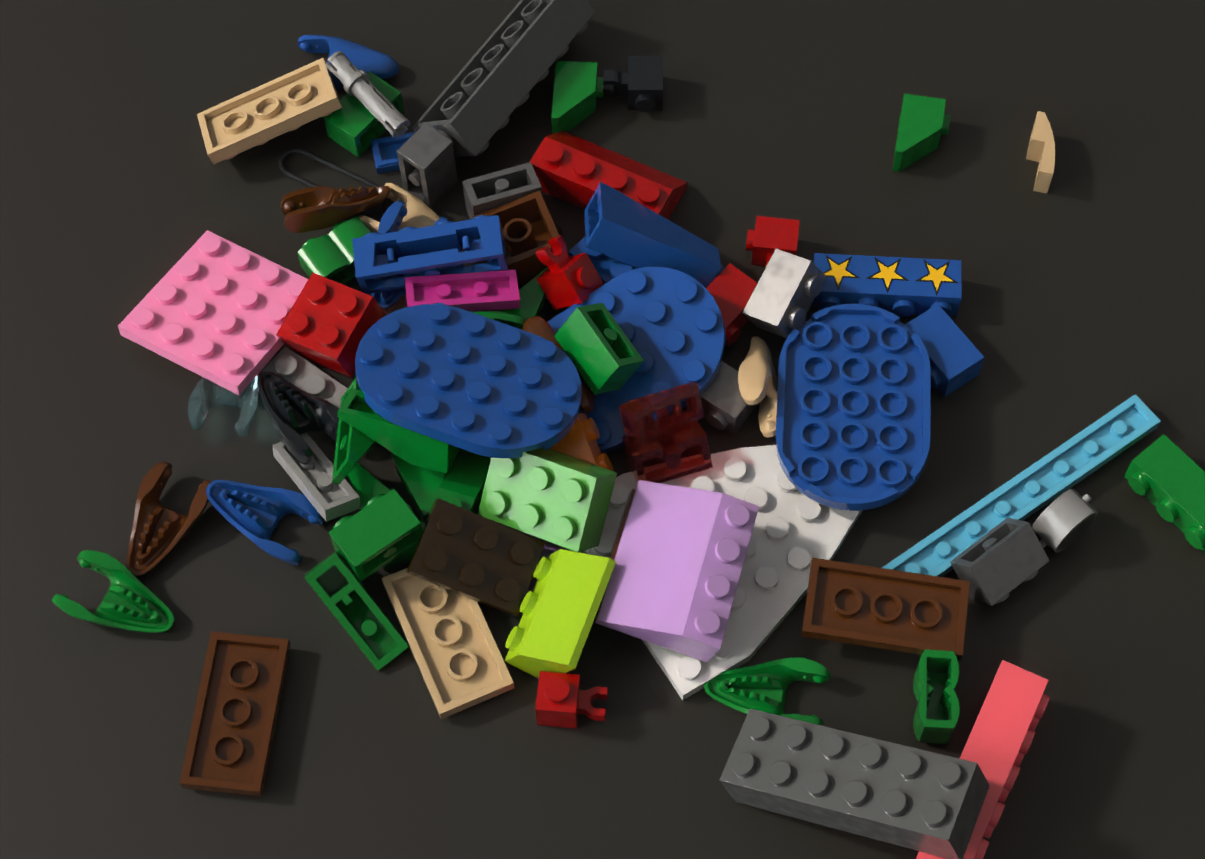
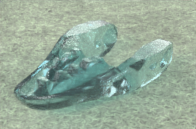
(210, 395)

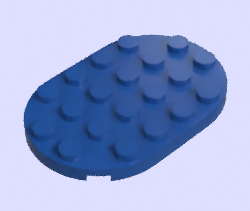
(671, 327)
(468, 380)
(853, 407)

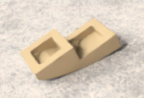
(1042, 150)

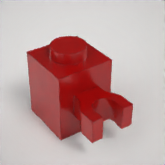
(769, 235)
(567, 278)
(561, 700)

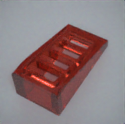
(638, 415)

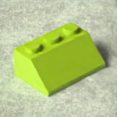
(558, 612)

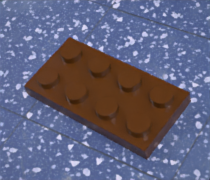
(885, 608)
(235, 714)

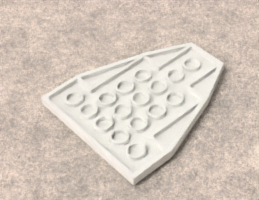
(777, 562)

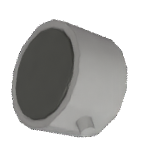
(1064, 520)

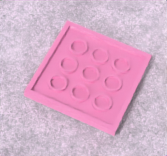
(217, 312)

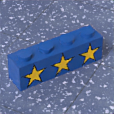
(890, 283)

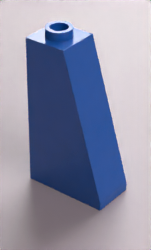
(644, 238)

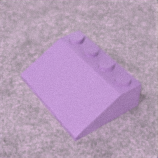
(678, 567)

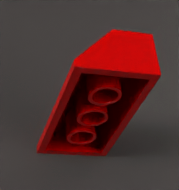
(574, 168)

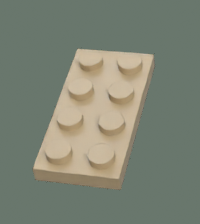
(268, 111)
(448, 643)

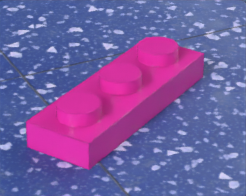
(466, 290)

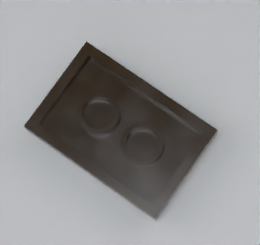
(476, 557)

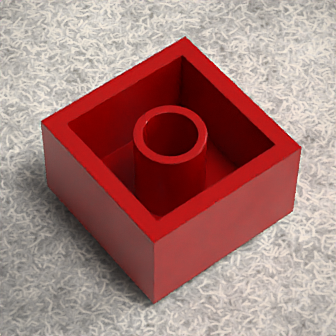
(329, 323)

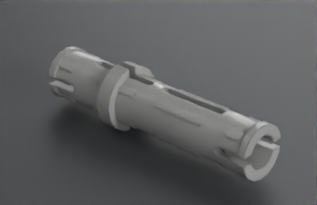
(358, 83)

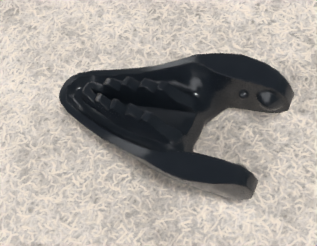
(295, 413)

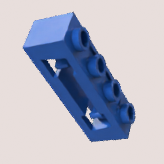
(428, 252)

